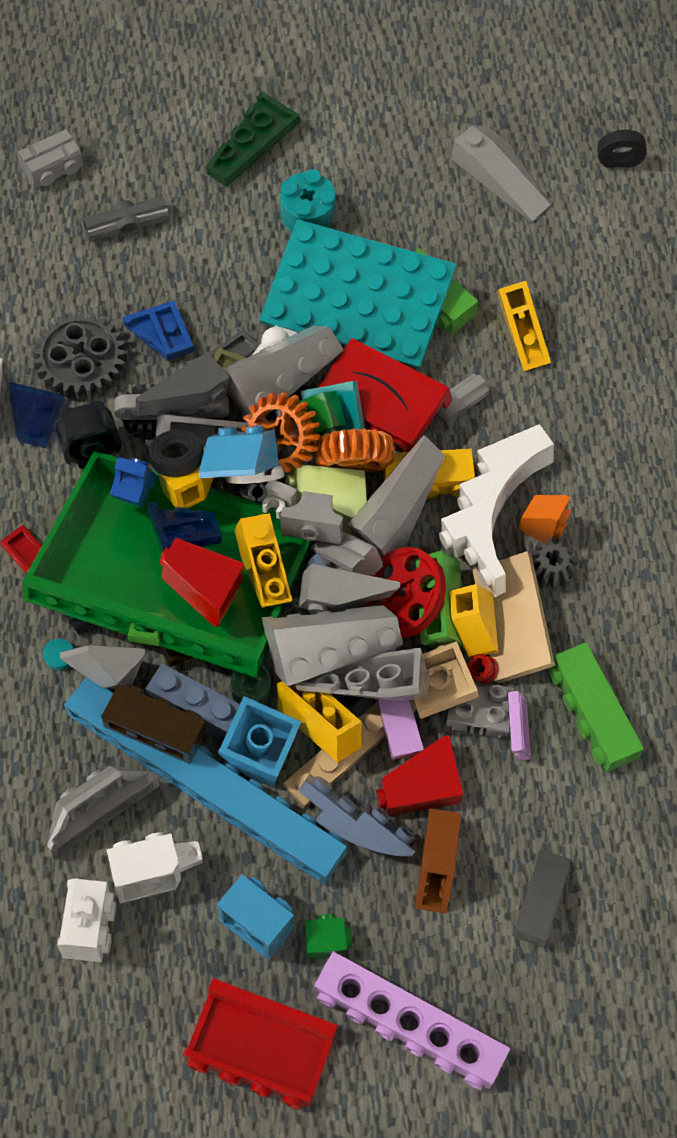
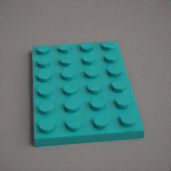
(359, 291)

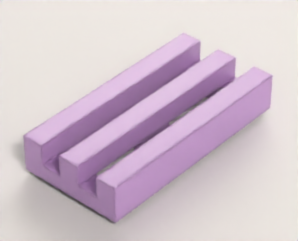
(519, 725)

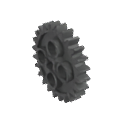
(79, 355)

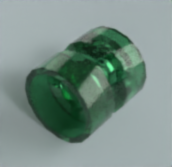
(254, 688)

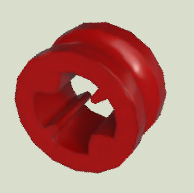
(490, 672)

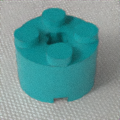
(307, 198)

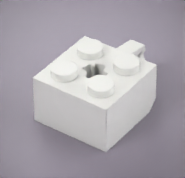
(150, 865)
(86, 920)

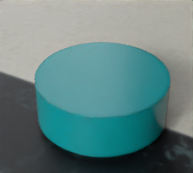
(52, 651)

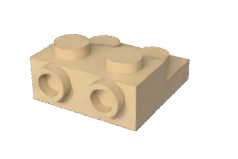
(448, 680)

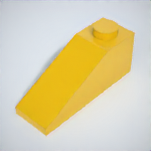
(523, 325)

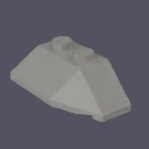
(96, 803)

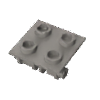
(486, 711)

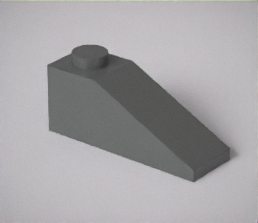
(187, 388)

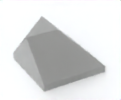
(106, 664)

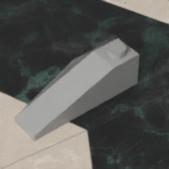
(395, 507)
(381, 676)

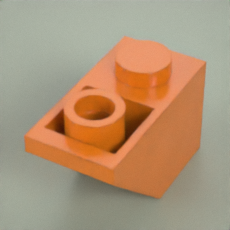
(546, 517)

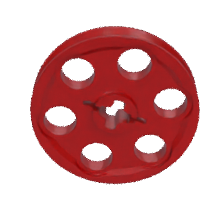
(414, 589)

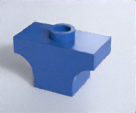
(132, 481)

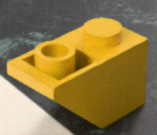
(186, 489)
(474, 619)

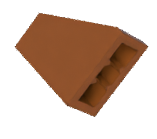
(438, 861)

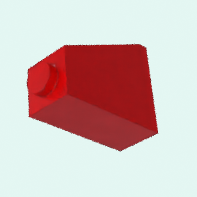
(202, 578)
(422, 782)

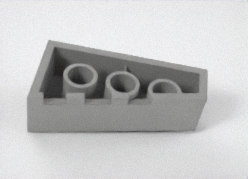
(281, 366)
(328, 640)

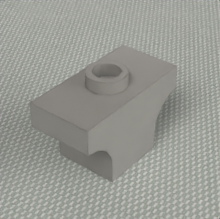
(312, 519)

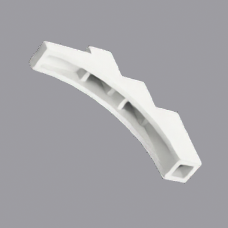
(499, 473)

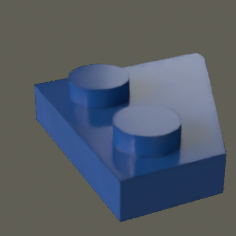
(161, 330)

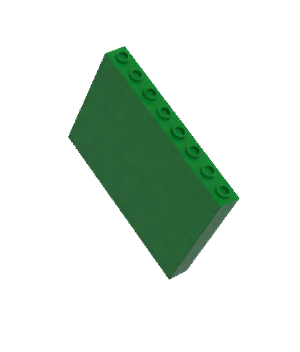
(107, 571)

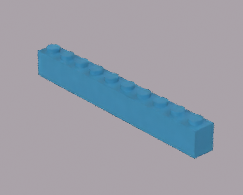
(223, 792)

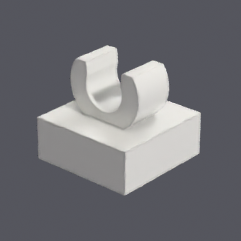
(279, 496)

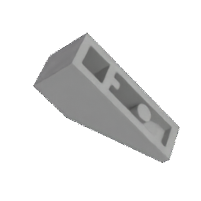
(339, 589)

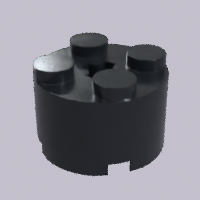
(87, 430)

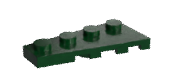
(258, 132)

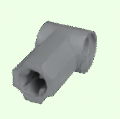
(464, 397)

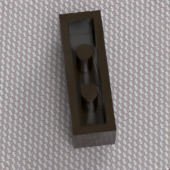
(154, 722)

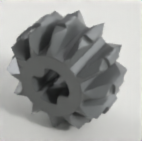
(564, 561)

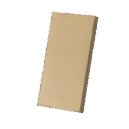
(520, 621)

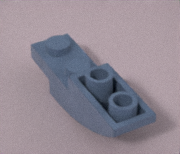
(366, 829)

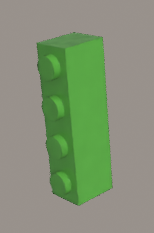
(595, 707)

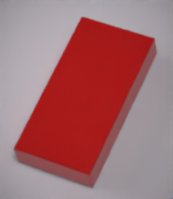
(21, 547)

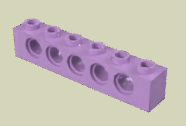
(430, 1019)

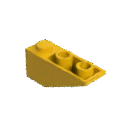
(263, 560)

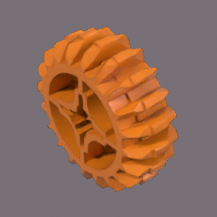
(291, 413)
(356, 450)

